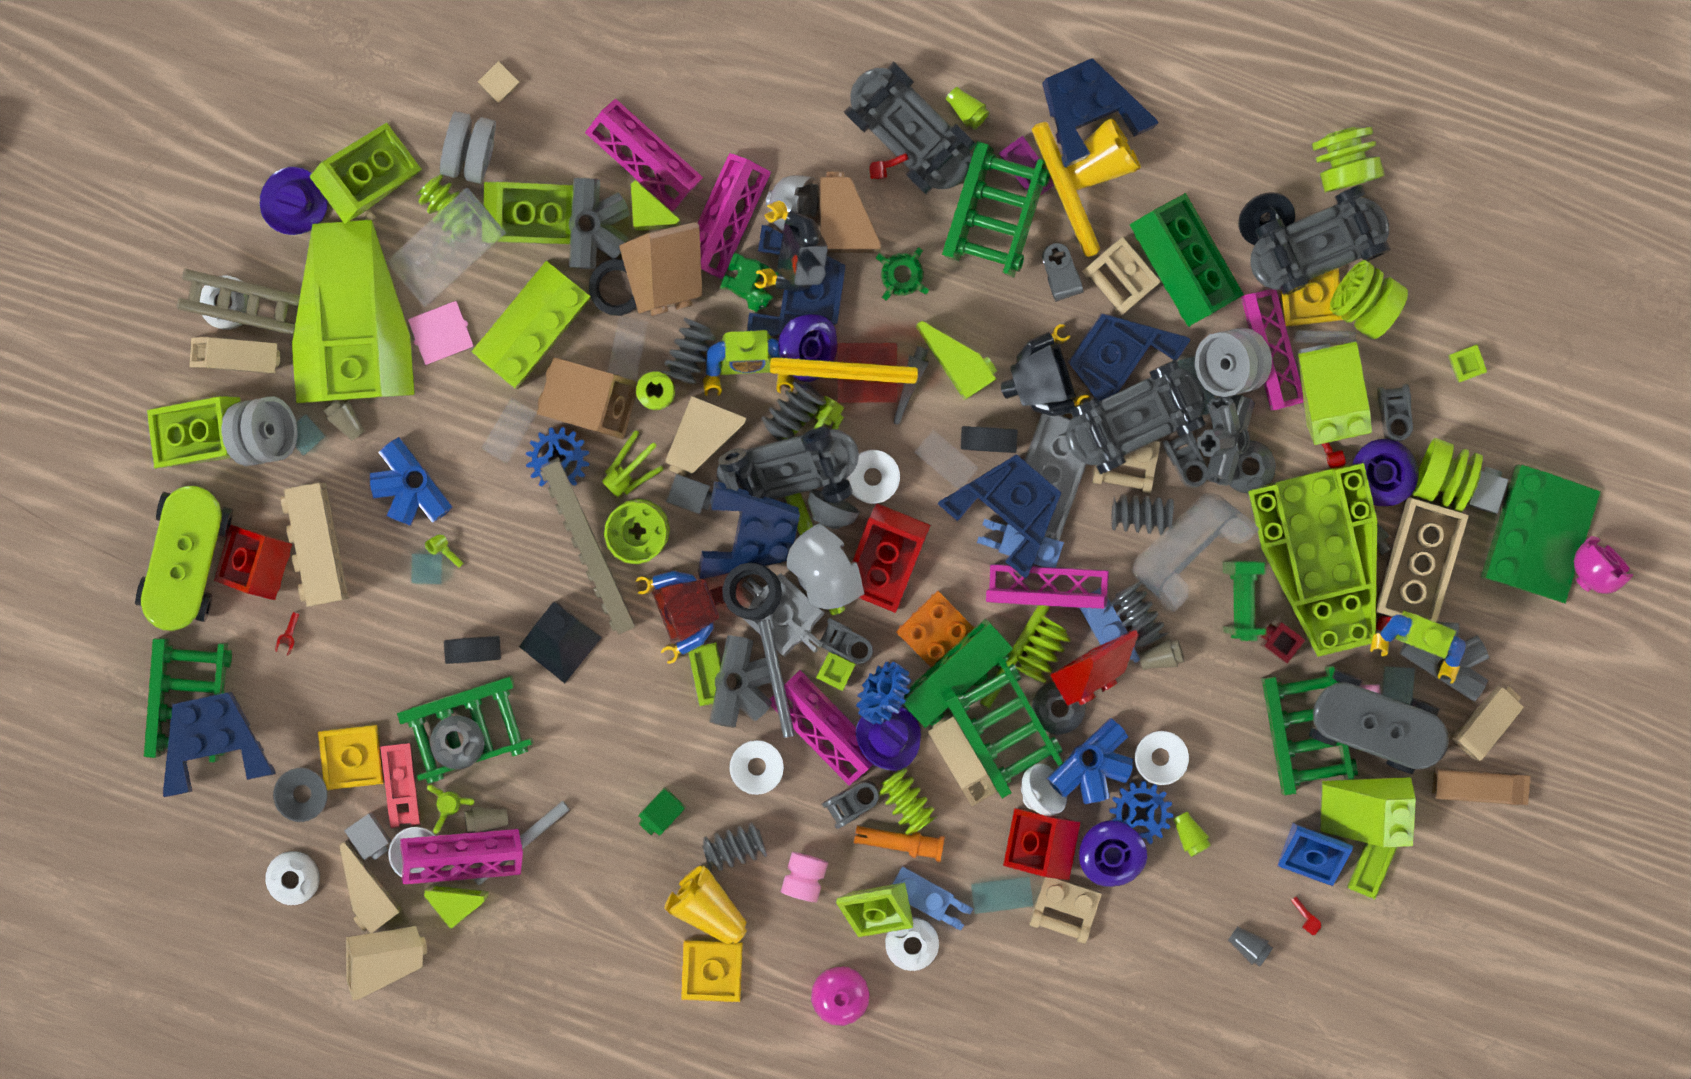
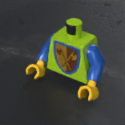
(742, 354)
(1425, 636)

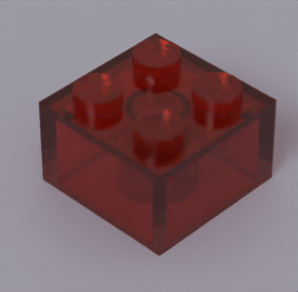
(864, 391)

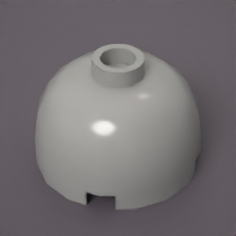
(797, 194)

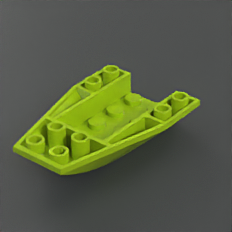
(349, 320)
(1323, 552)

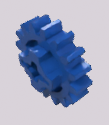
(553, 440)
(883, 693)
(1151, 803)

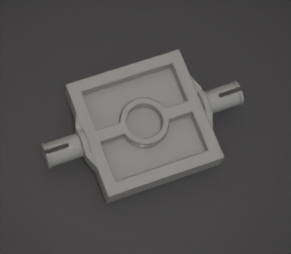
(791, 619)

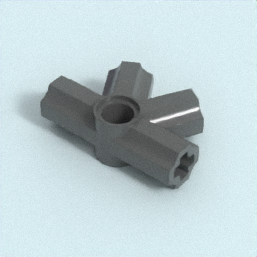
(601, 215)
(1227, 438)
(748, 677)
(1467, 681)

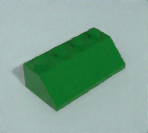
(1186, 259)

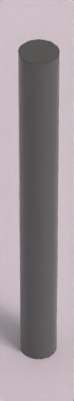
(776, 678)

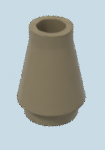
(343, 416)
(1162, 655)
(485, 819)

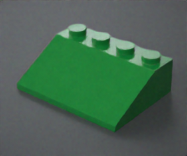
(1540, 533)

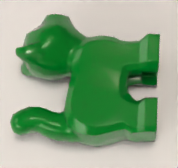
(745, 281)

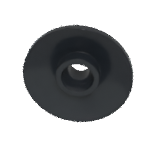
(1274, 204)

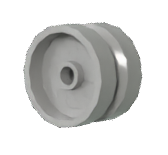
(472, 148)
(1233, 362)
(259, 431)

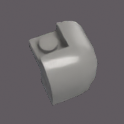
(824, 569)

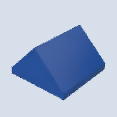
(1314, 854)

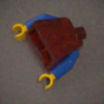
(685, 608)

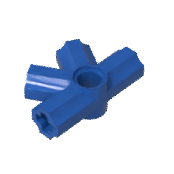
(396, 483)
(1104, 764)

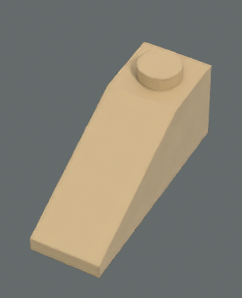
(367, 894)

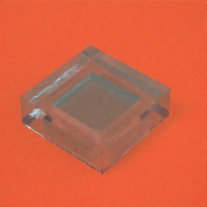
(308, 435)
(426, 569)

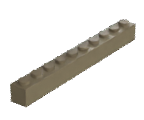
(586, 542)

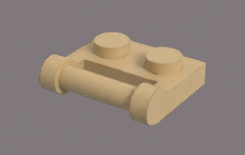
(1128, 269)
(1141, 458)
(1067, 899)

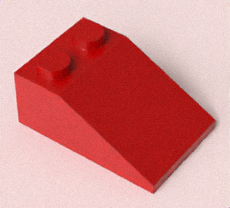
(888, 555)
(1095, 669)

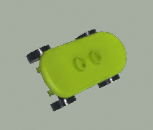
(182, 558)

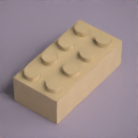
(315, 544)
(1421, 560)

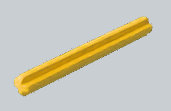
(1066, 189)
(844, 370)

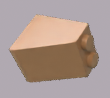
(844, 218)
(664, 268)
(587, 398)

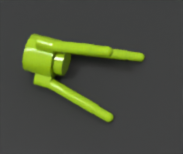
(826, 415)
(619, 479)
(447, 804)

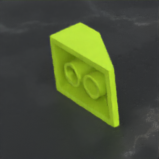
(365, 172)
(530, 211)
(962, 365)
(1334, 393)
(189, 432)
(1370, 810)

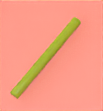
(1018, 647)

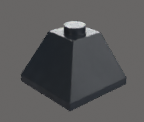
(560, 641)

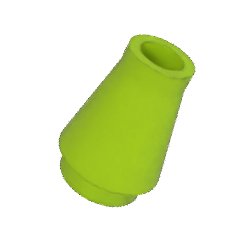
(968, 108)
(1191, 834)

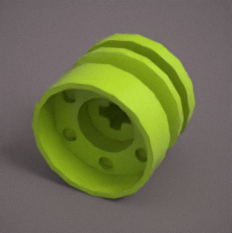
(1347, 159)
(1369, 299)
(1449, 475)
(626, 544)

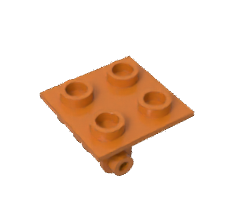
(934, 629)

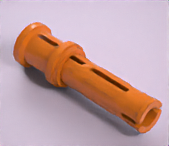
(914, 844)

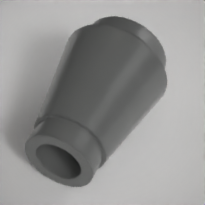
(1250, 946)

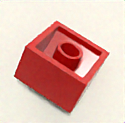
(253, 562)
(1041, 844)

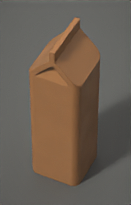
(1481, 786)

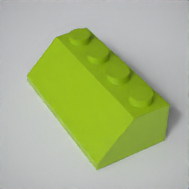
(531, 325)

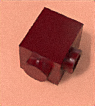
(1281, 641)

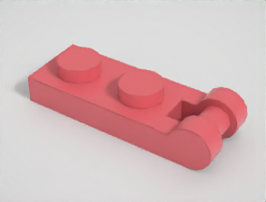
(400, 784)

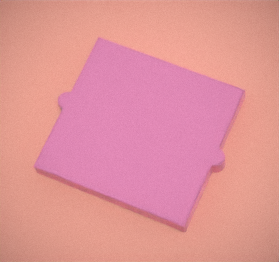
(440, 333)

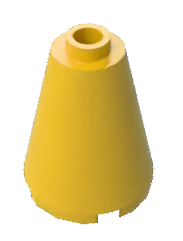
(1108, 157)
(706, 906)

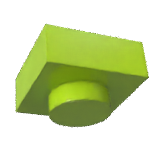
(1467, 363)
(835, 671)

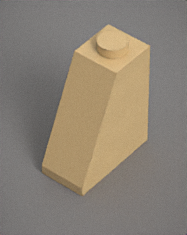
(234, 355)
(700, 435)
(1488, 722)
(962, 761)
(382, 959)

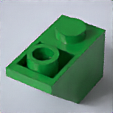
(660, 812)

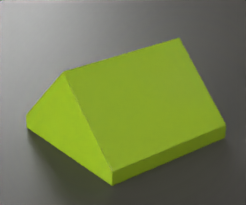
(649, 212)
(454, 903)
(877, 909)

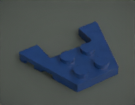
(1084, 96)
(818, 300)
(1114, 350)
(1016, 496)
(762, 535)
(207, 729)

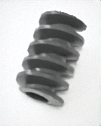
(689, 352)
(793, 411)
(1142, 514)
(1138, 615)
(733, 847)

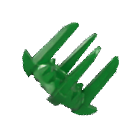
(892, 284)

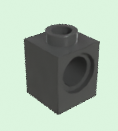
(689, 494)

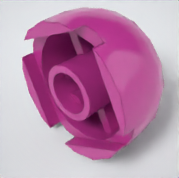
(1600, 567)
(840, 996)

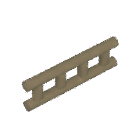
(228, 285)

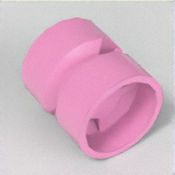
(804, 877)

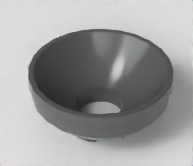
(1265, 474)
(831, 514)
(1056, 725)
(470, 749)
(286, 802)

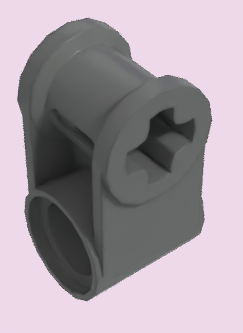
(1062, 278)
(1395, 410)
(1186, 458)
(844, 641)
(850, 803)

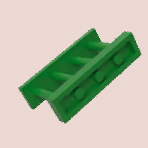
(975, 189)
(1243, 578)
(160, 683)
(472, 700)
(974, 728)
(1285, 749)

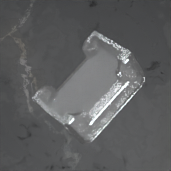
(1190, 534)

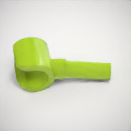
(440, 543)

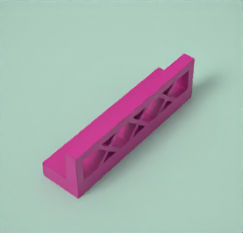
(646, 150)
(721, 211)
(1255, 322)
(1049, 598)
(828, 724)
(461, 851)

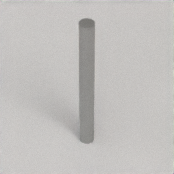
(537, 829)

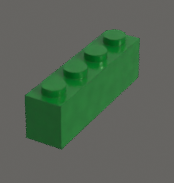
(958, 669)

